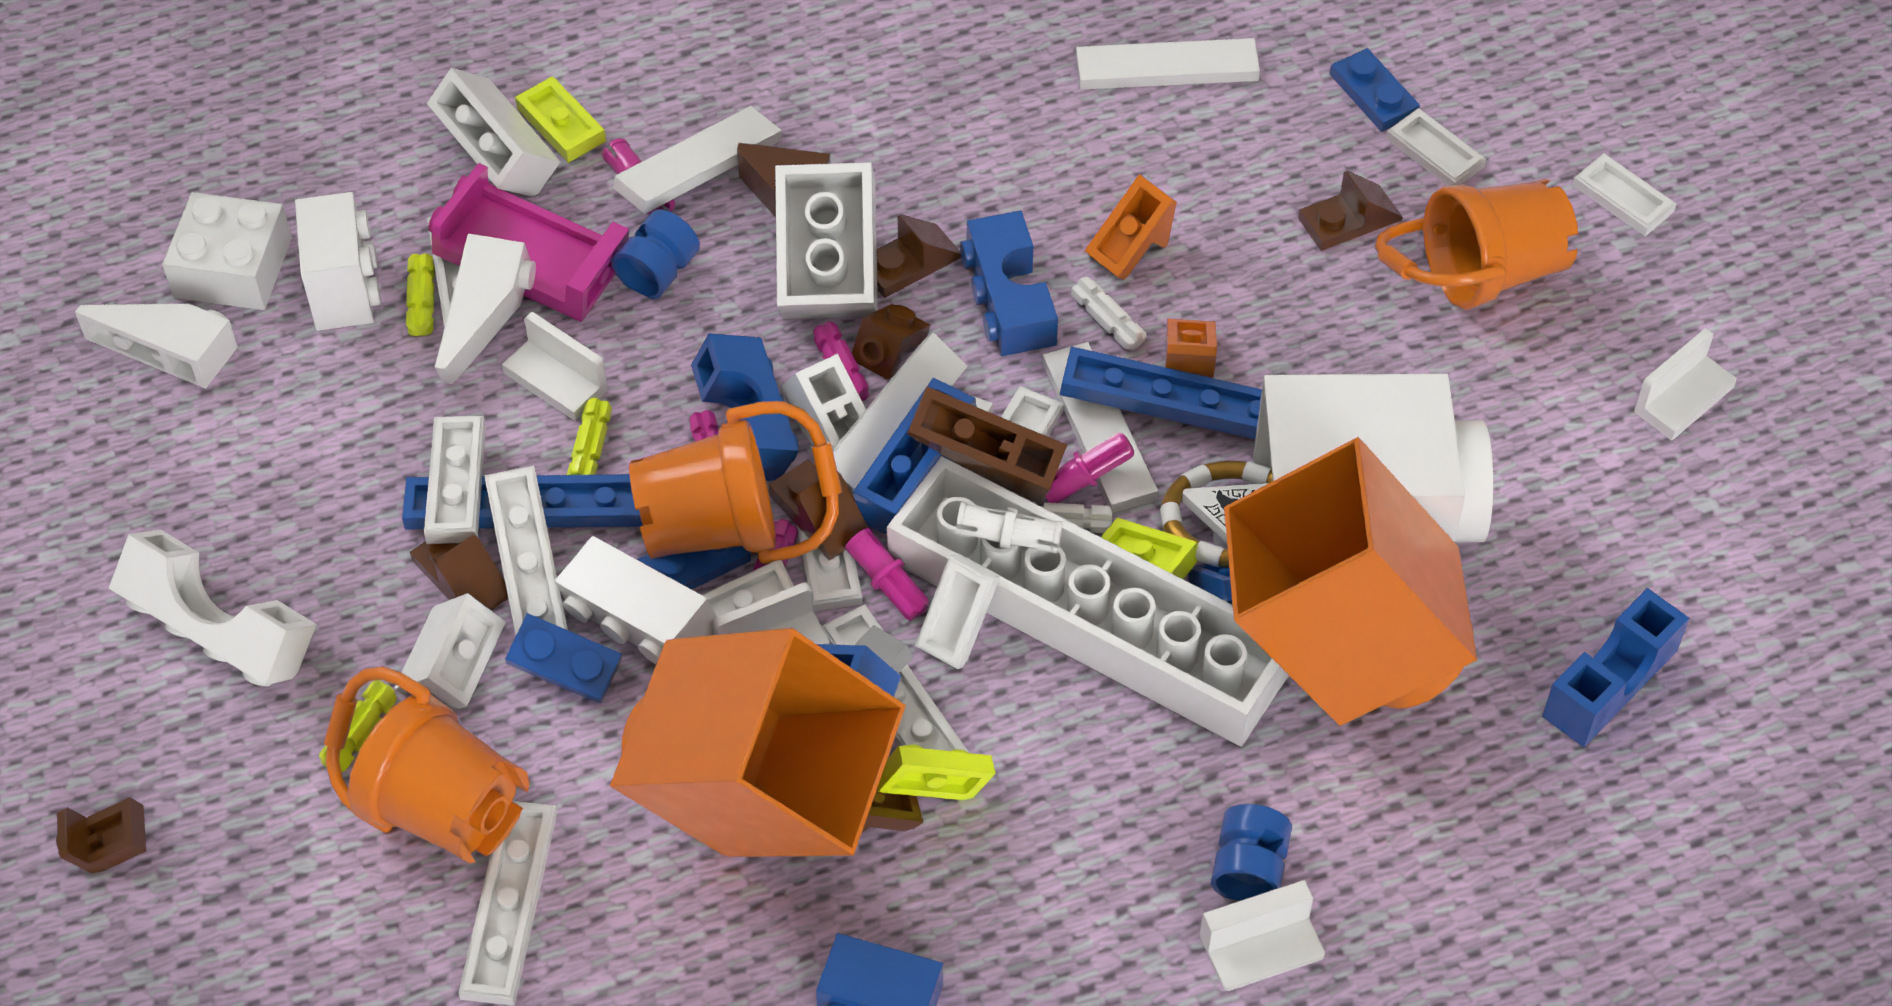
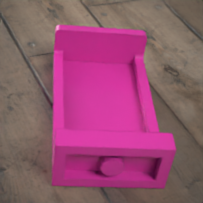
(569, 258)

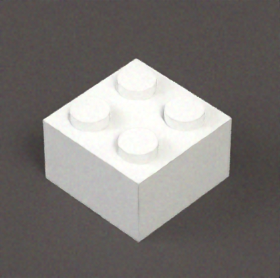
(227, 251)
(337, 261)

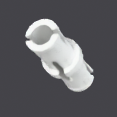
(1008, 527)

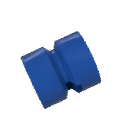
(655, 253)
(1251, 851)

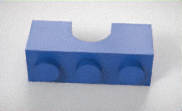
(1017, 314)
(739, 373)
(1601, 685)

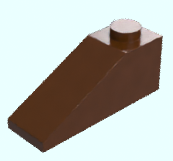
(988, 444)

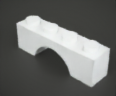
(164, 580)

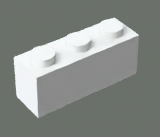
(493, 132)
(631, 599)

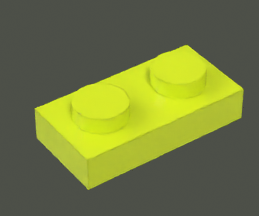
(560, 119)
(1160, 548)
(935, 773)

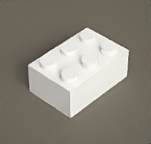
(826, 240)

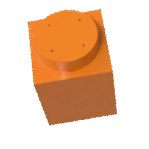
(1349, 585)
(758, 744)

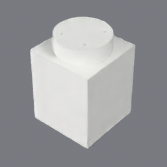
(1402, 421)

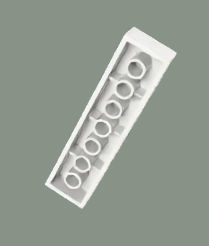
(1098, 605)

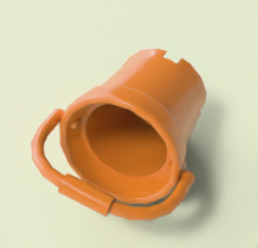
(1487, 239)
(717, 491)
(424, 772)

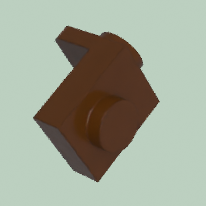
(886, 336)
(103, 837)

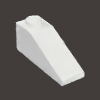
(483, 300)
(165, 336)
(827, 397)

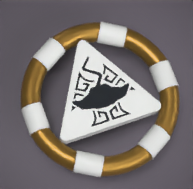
(1209, 502)

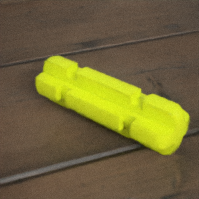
(420, 294)
(590, 437)
(378, 698)

